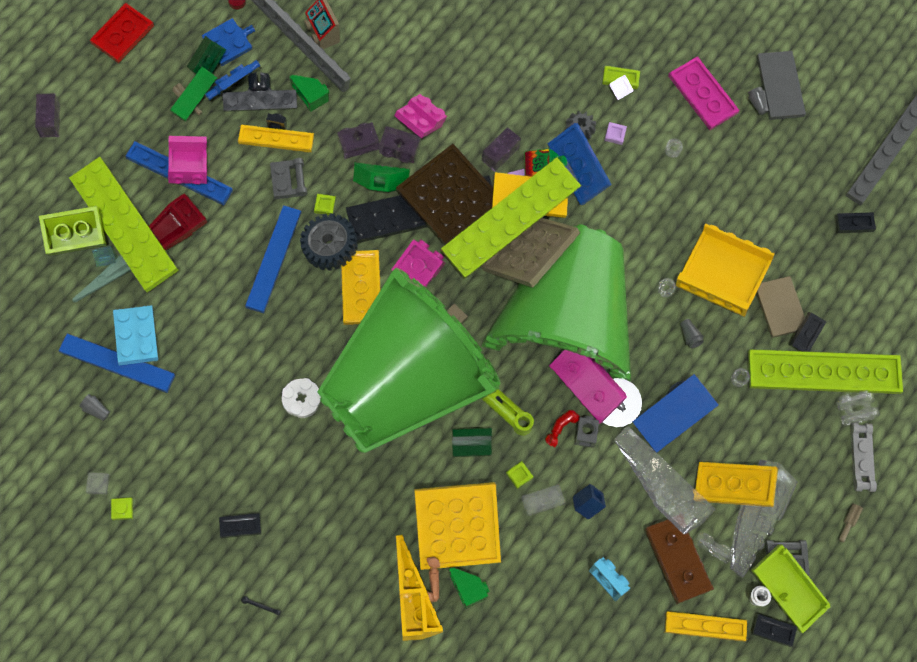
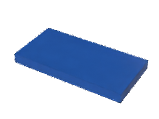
(582, 161)
(675, 413)

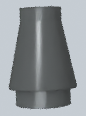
(758, 99)
(691, 334)
(94, 407)

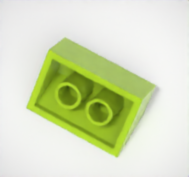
(72, 231)

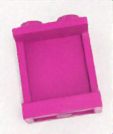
(187, 160)

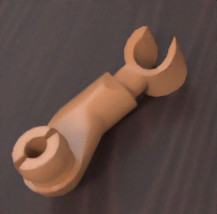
(434, 578)

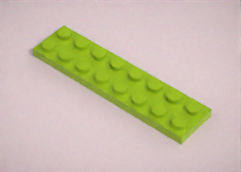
(510, 218)
(124, 224)
(825, 371)

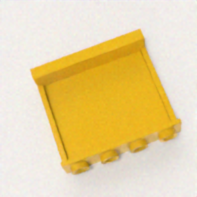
(725, 269)

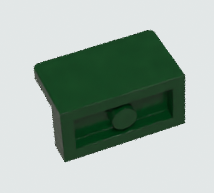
(206, 56)
(471, 442)

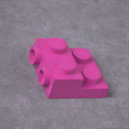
(421, 116)
(420, 262)

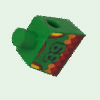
(538, 159)

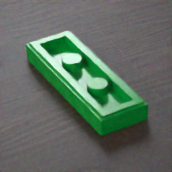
(193, 94)

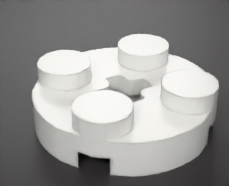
(297, 408)

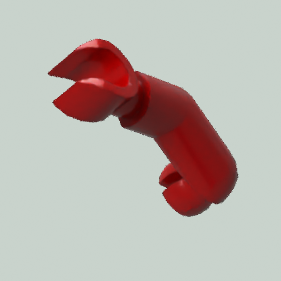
(569, 416)

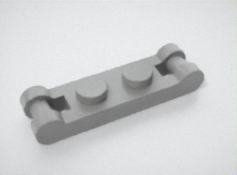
(863, 457)

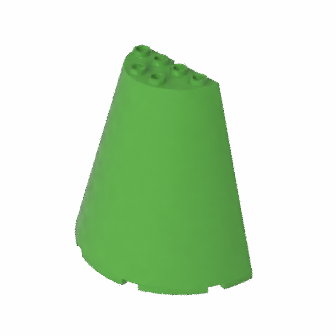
(574, 305)
(404, 367)

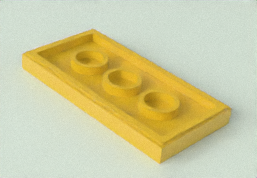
(505, 184)
(360, 285)
(737, 483)

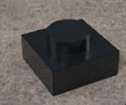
(276, 121)

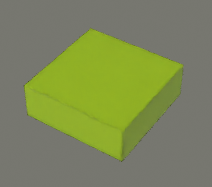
(324, 204)
(519, 475)

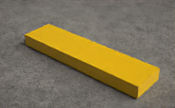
(276, 138)
(705, 626)

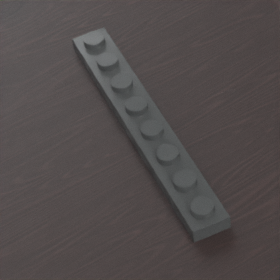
(304, 43)
(884, 155)

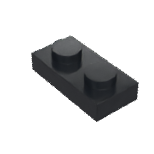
(855, 222)
(808, 332)
(240, 525)
(774, 630)

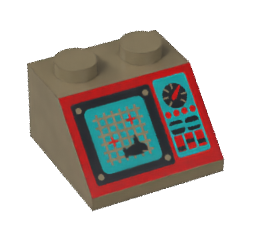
(322, 24)

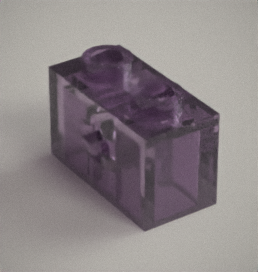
(47, 115)
(394, 138)
(352, 147)
(501, 149)

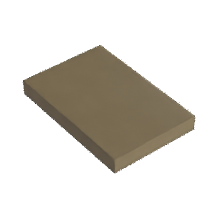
(780, 306)

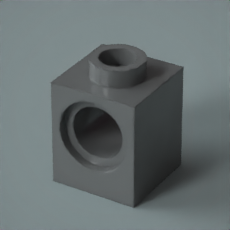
(583, 439)

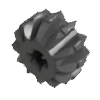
(585, 122)

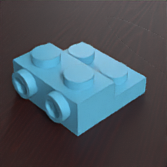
(609, 579)

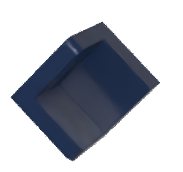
(589, 501)

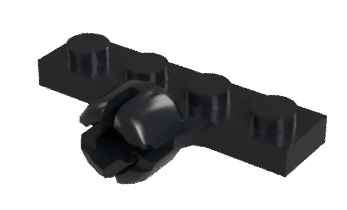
(259, 96)

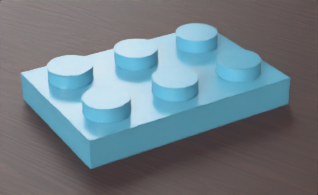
(135, 335)

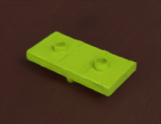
(791, 588)

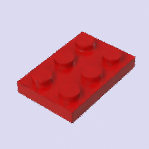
(122, 32)

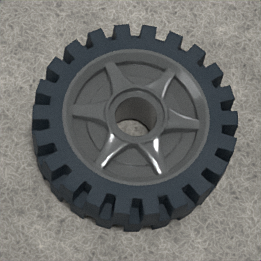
(332, 254)

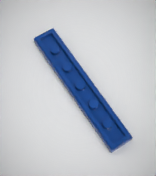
(160, 164)
(273, 259)
(108, 360)

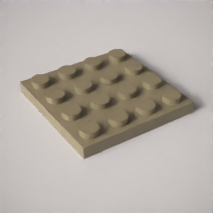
(532, 252)

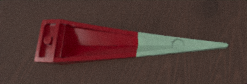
(170, 227)

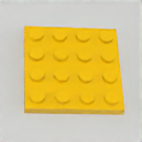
(458, 525)

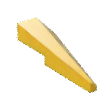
(417, 612)

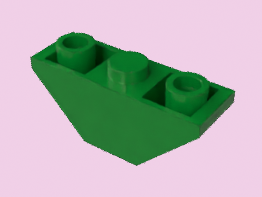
(379, 177)

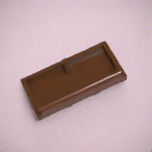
(678, 561)

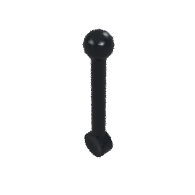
(245, 600)

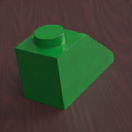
(310, 91)
(469, 587)

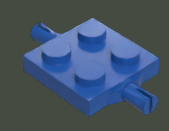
(232, 39)
(236, 74)

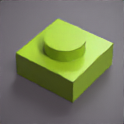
(122, 509)

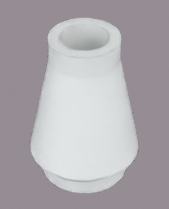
(763, 594)

